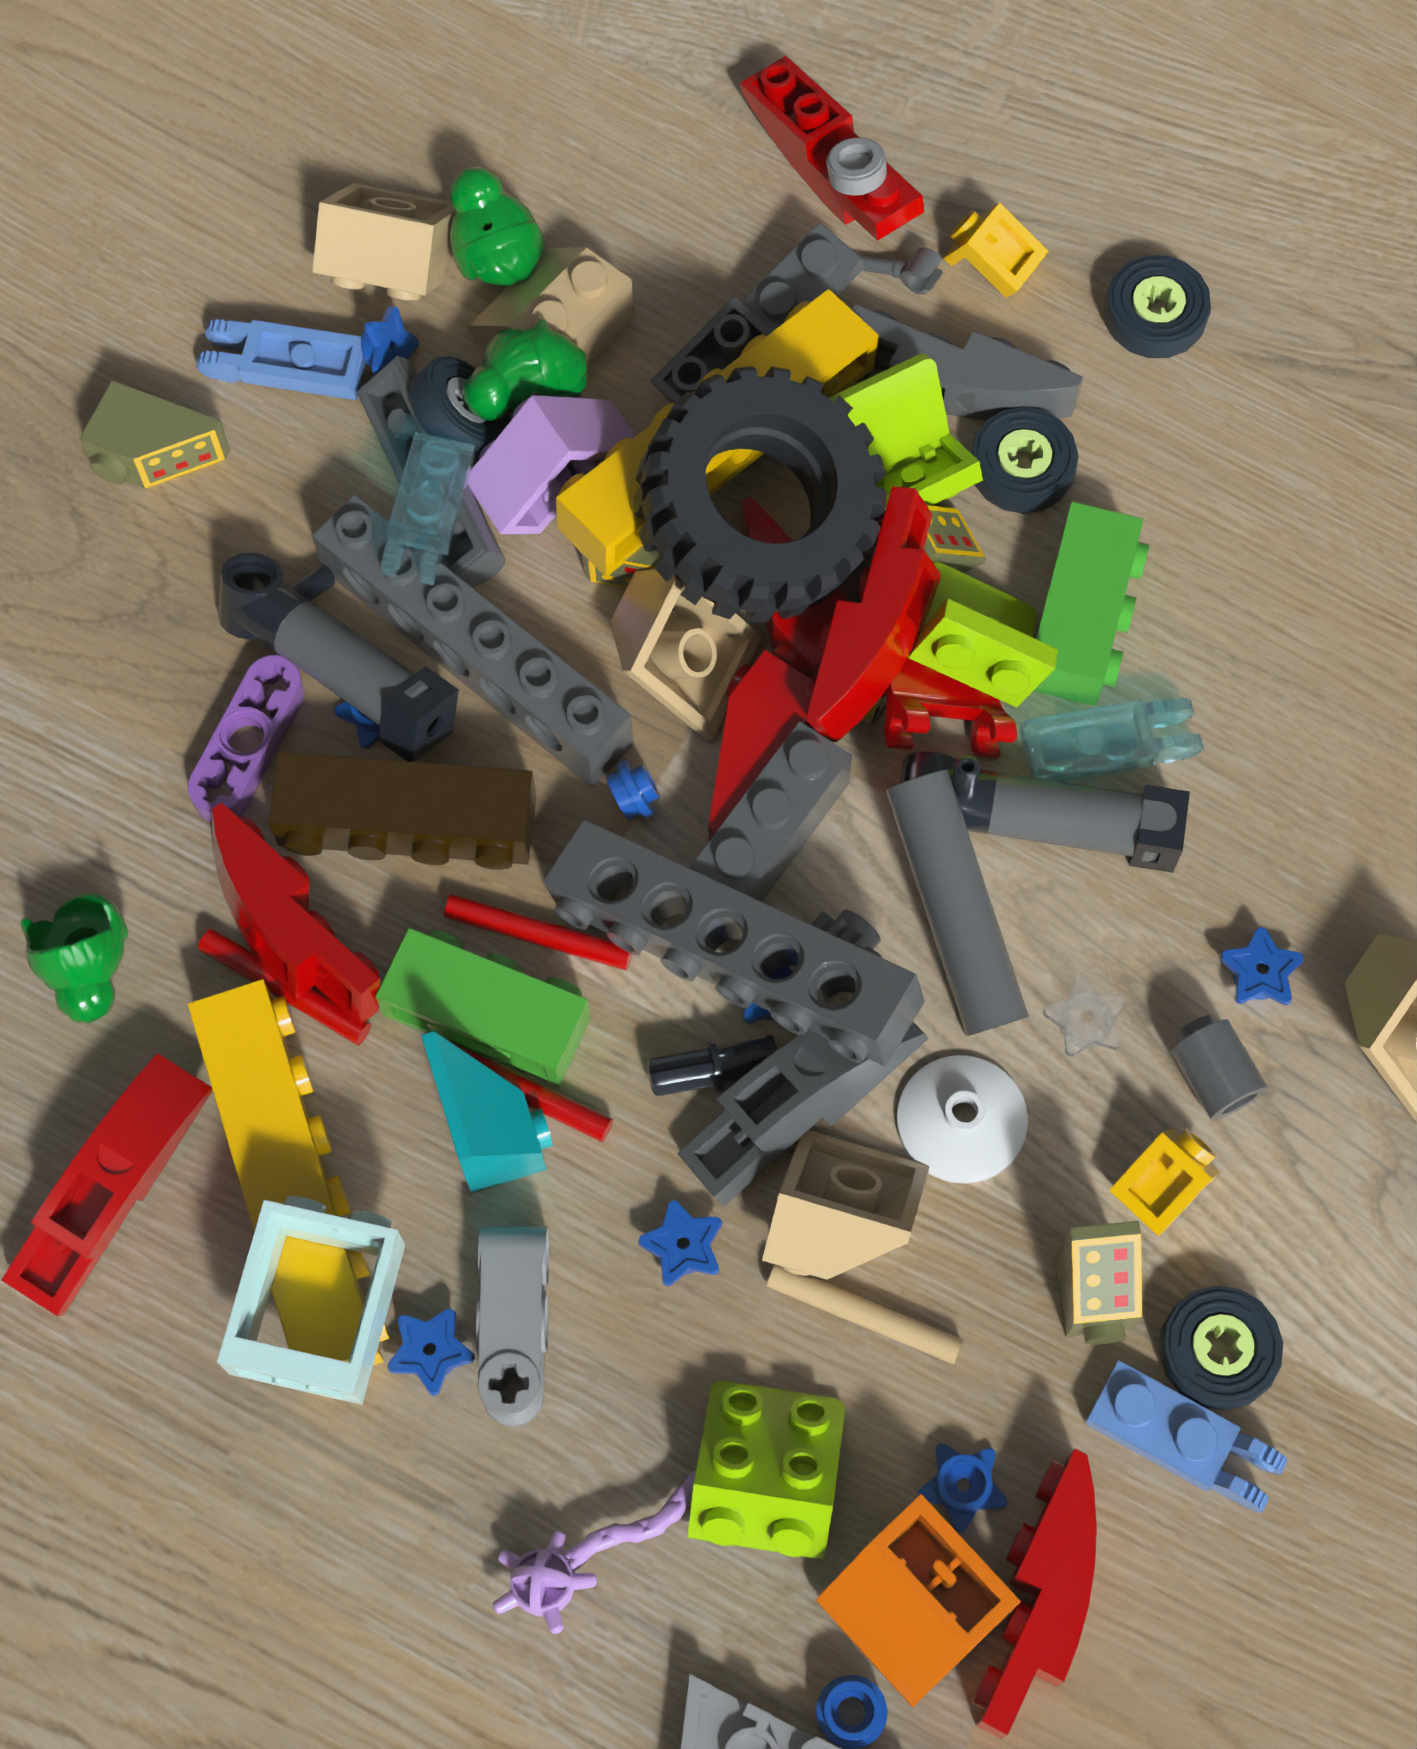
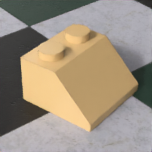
(383, 240)
(575, 295)

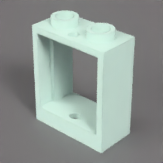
(294, 1369)

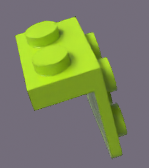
(912, 431)
(983, 639)
(767, 1469)

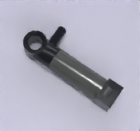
(409, 707)
(1062, 813)

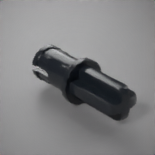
(707, 1066)

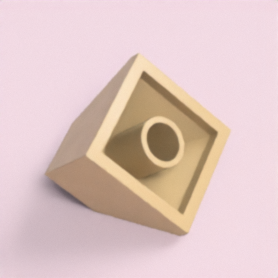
(680, 649)
(1385, 1012)
(842, 1206)

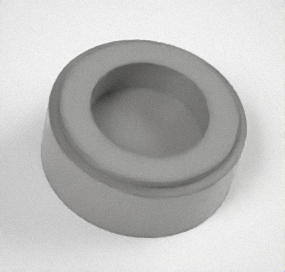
(856, 166)

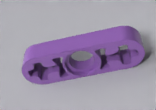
(250, 693)

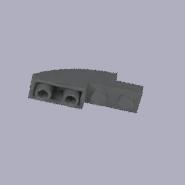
(803, 275)
(982, 376)
(780, 1104)

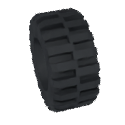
(808, 437)

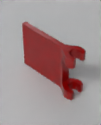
(926, 692)

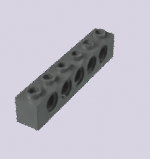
(478, 645)
(603, 863)

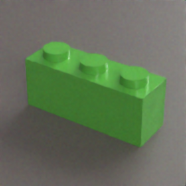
(1090, 600)
(485, 1005)

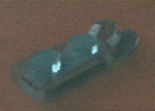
(428, 503)
(1107, 739)

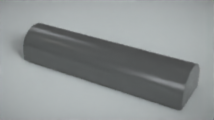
(385, 397)
(956, 902)

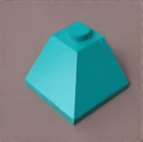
(486, 1118)

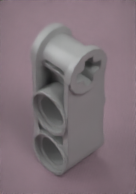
(512, 1319)

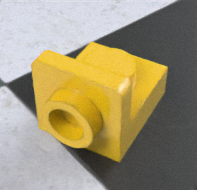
(996, 248)
(1166, 1178)

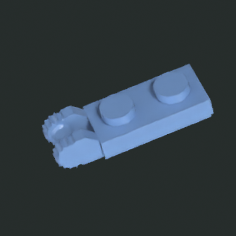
(285, 357)
(1180, 1435)

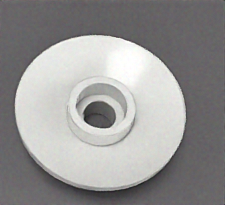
(954, 1148)

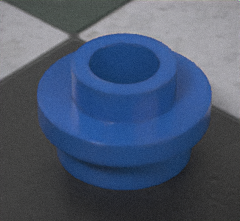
(633, 789)
(868, 1695)

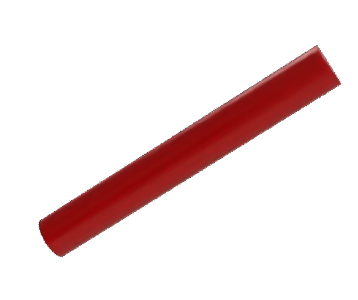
(536, 931)
(310, 1003)
(552, 1103)

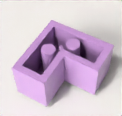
(538, 454)

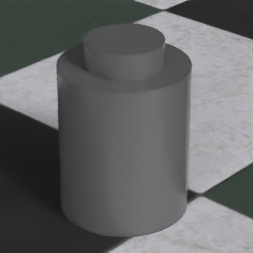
(1218, 1066)

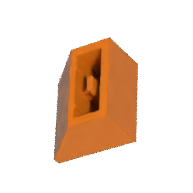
(917, 1600)

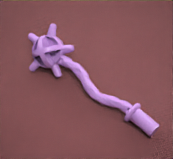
(546, 1580)

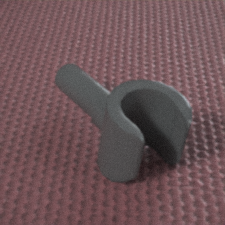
(917, 275)

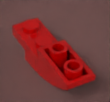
(805, 128)
(873, 638)
(272, 912)
(105, 1182)
(1058, 1569)

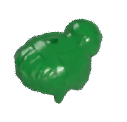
(511, 245)
(522, 364)
(79, 954)

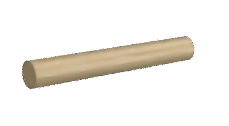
(866, 1314)

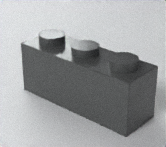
(777, 814)

